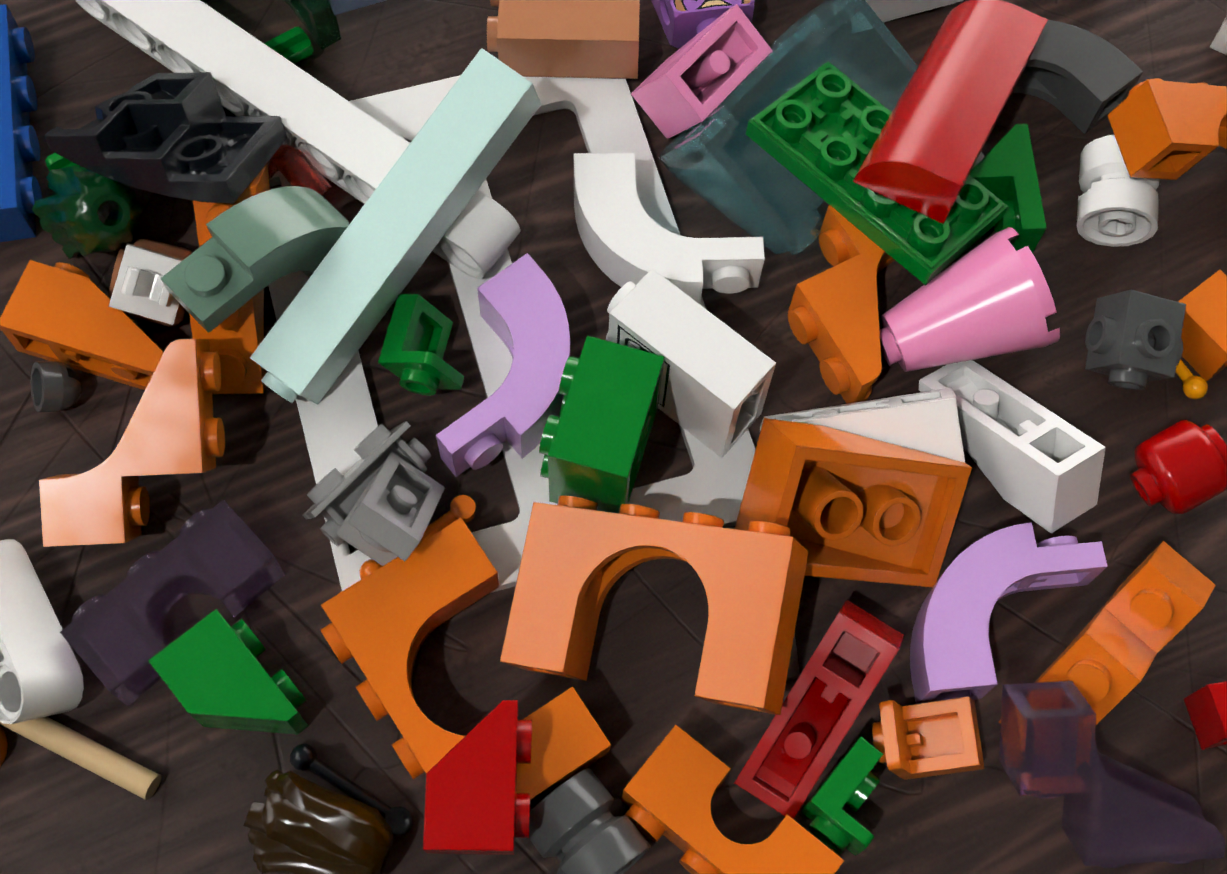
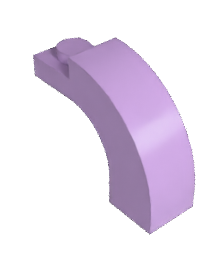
(534, 326)
(952, 627)

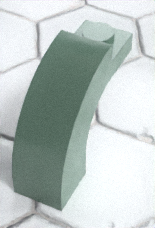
(251, 248)

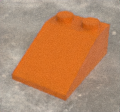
(855, 502)

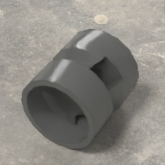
(582, 832)

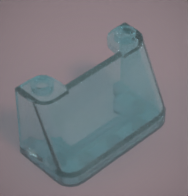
(742, 177)

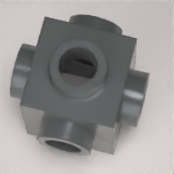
(1135, 338)

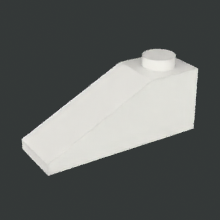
(914, 421)
(1021, 446)

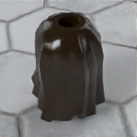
(315, 830)

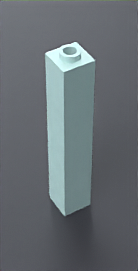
(396, 229)

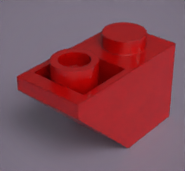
(473, 789)

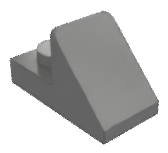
(392, 511)

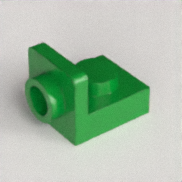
(846, 785)

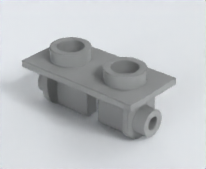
(338, 493)

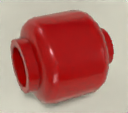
(1181, 467)

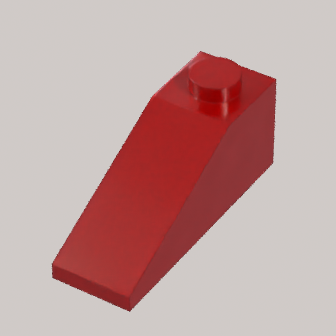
(820, 709)

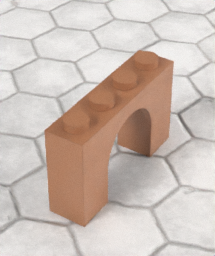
(567, 37)

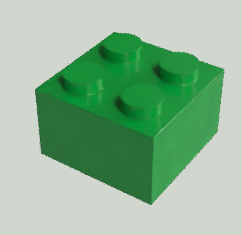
(601, 423)

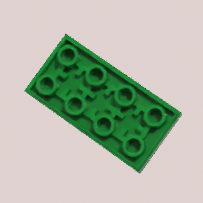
(824, 135)

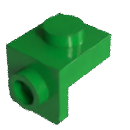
(417, 346)

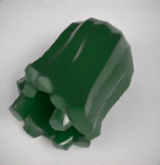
(74, 210)

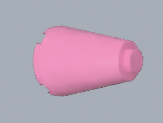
(972, 310)

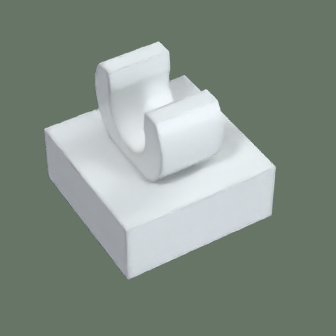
(140, 287)

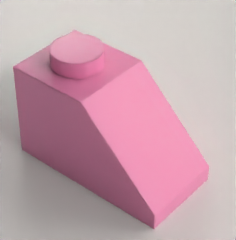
(702, 73)

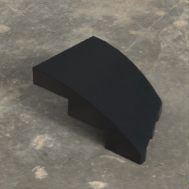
(173, 140)

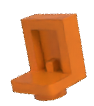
(929, 738)

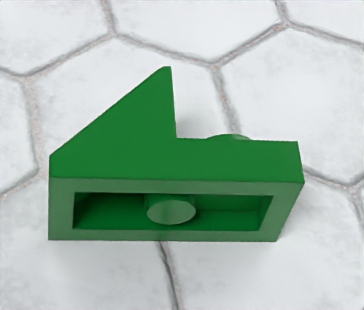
(1013, 178)

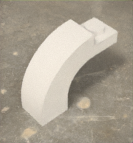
(630, 243)

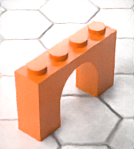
(580, 553)
(385, 624)

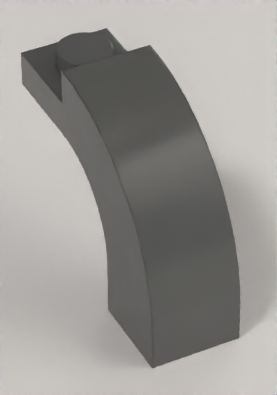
(1078, 74)

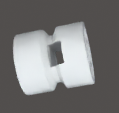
(1114, 206)

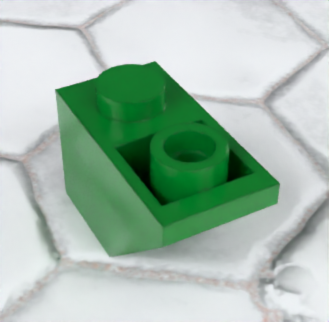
(223, 684)

